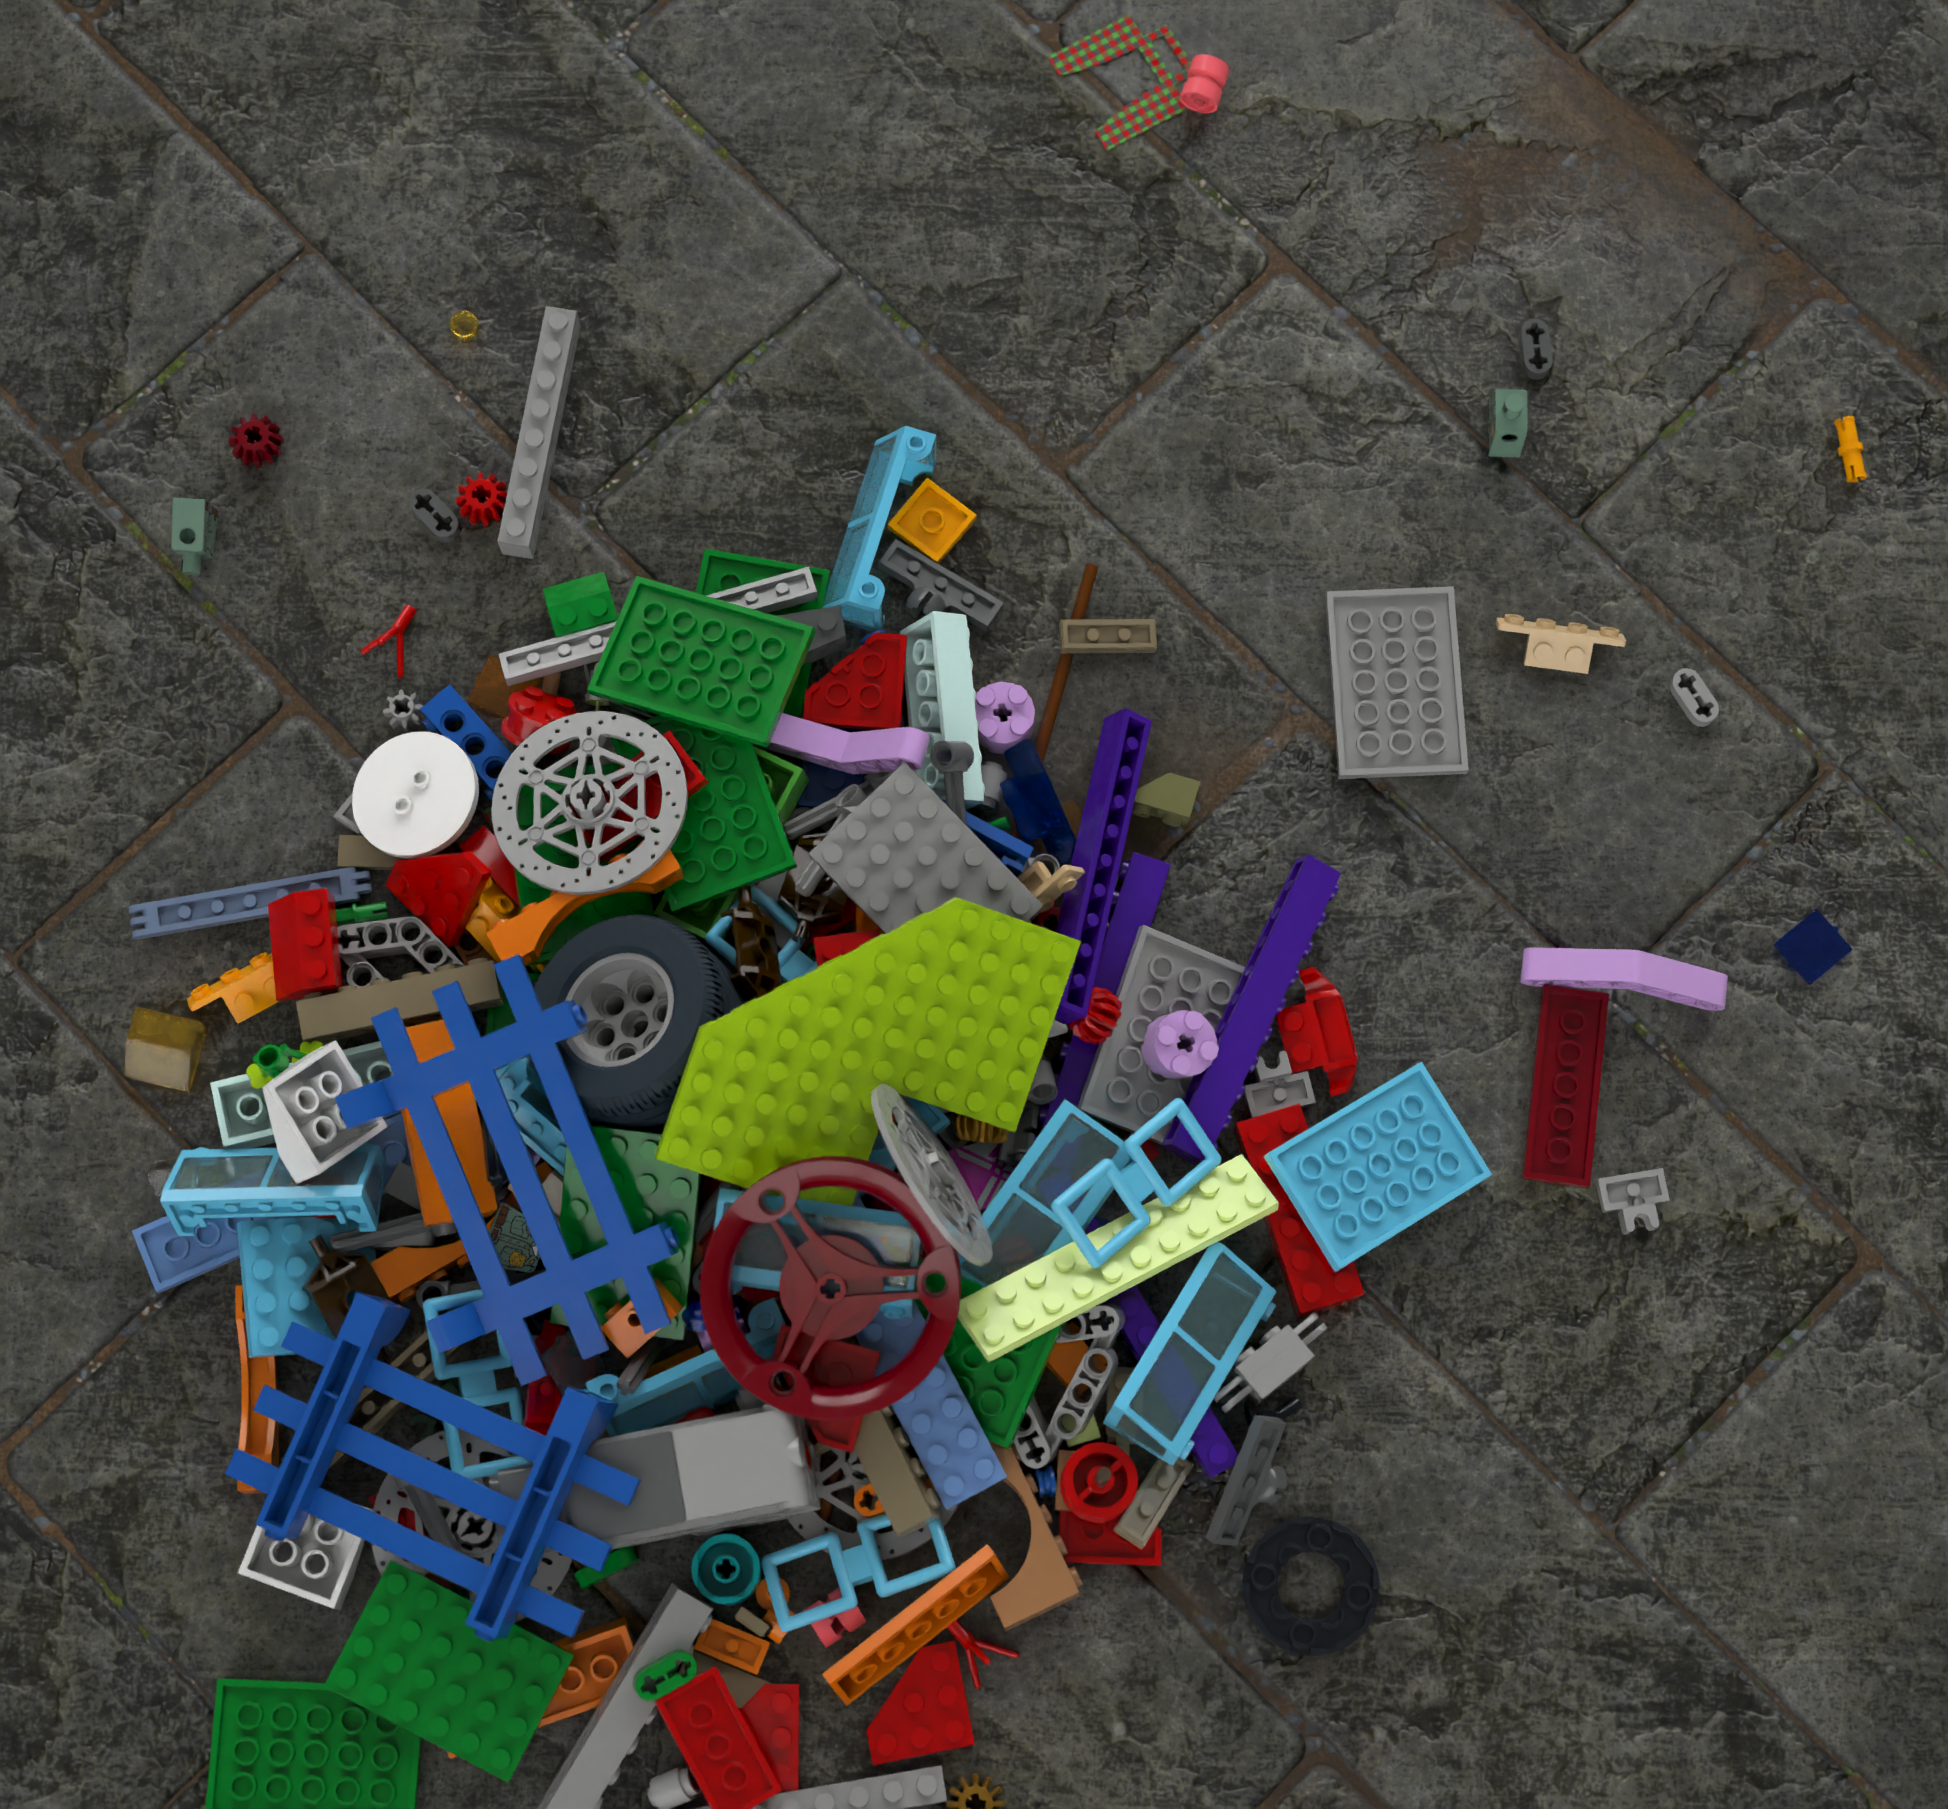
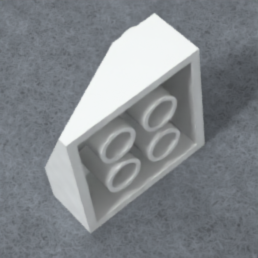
(306, 1115)
(313, 1566)

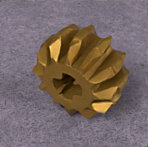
(978, 1131)
(983, 1793)

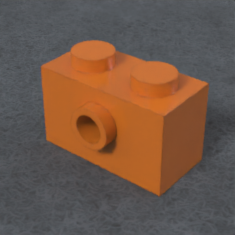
(625, 1327)

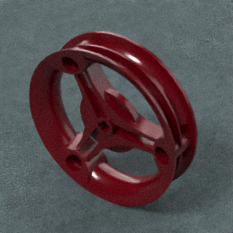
(811, 1306)

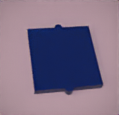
(1812, 947)

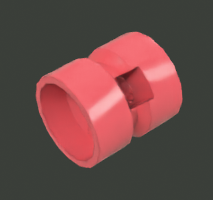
(1204, 83)
(831, 1628)

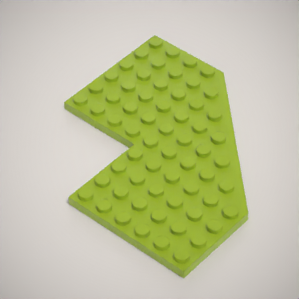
(934, 1009)

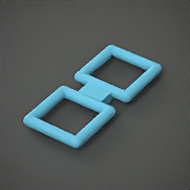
(791, 960)
(1136, 1183)
(476, 1385)
(851, 1569)

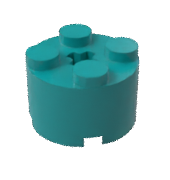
(713, 1555)

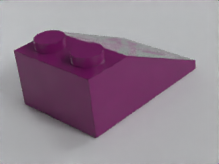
(982, 1170)

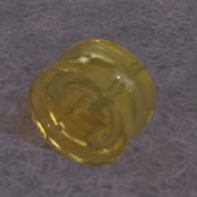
(466, 316)

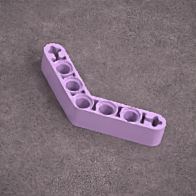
(849, 752)
(1625, 970)

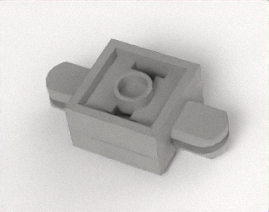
(1272, 1364)

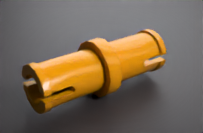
(1850, 449)

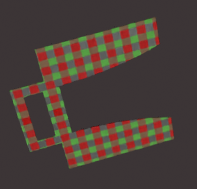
(1112, 43)

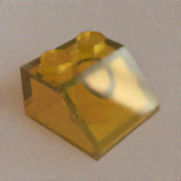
(163, 1048)

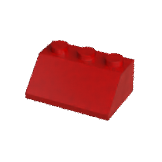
(305, 944)

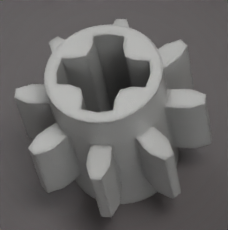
(404, 702)

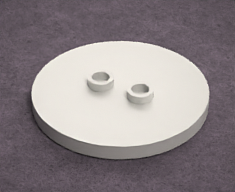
(415, 795)

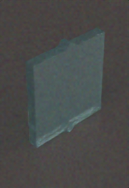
(567, 1365)

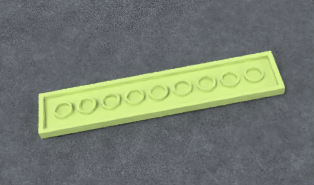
(1067, 1285)

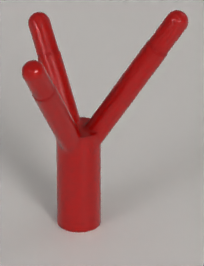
(397, 629)
(972, 1645)

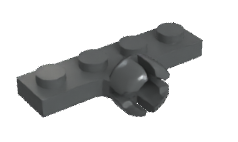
(937, 587)
(1251, 1481)

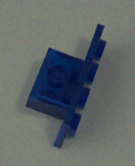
(1036, 803)

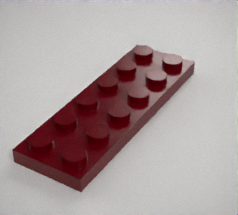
(1565, 1086)

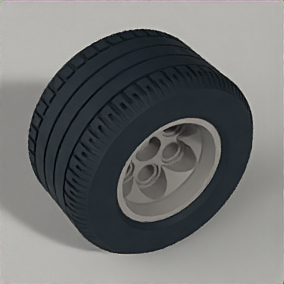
(612, 976)

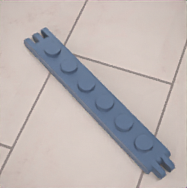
(240, 902)

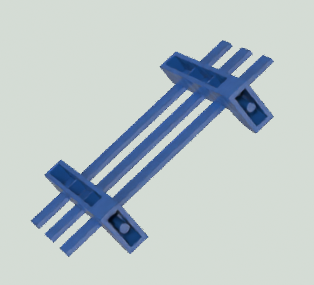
(476, 1062)
(529, 1522)

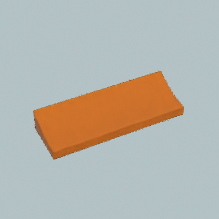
(464, 1127)
(916, 1625)
(594, 1667)

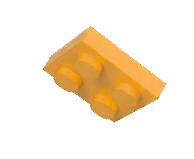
(932, 521)

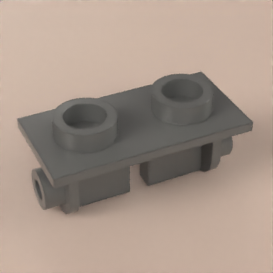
(1022, 1139)

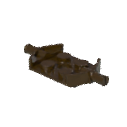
(823, 905)
(755, 948)
(332, 1281)

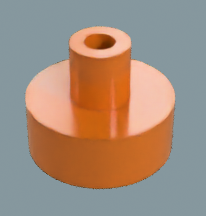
(763, 1595)
(776, 1634)

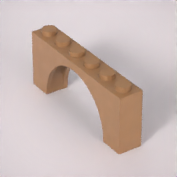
(1044, 1577)

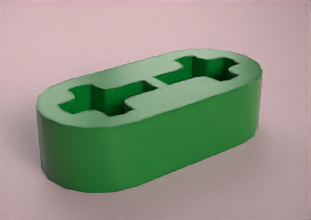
(615, 1563)
(660, 1668)

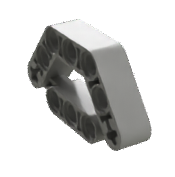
(396, 928)
(1051, 1436)

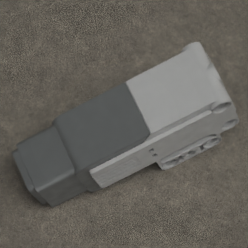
(693, 1478)

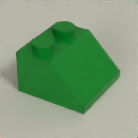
(580, 604)

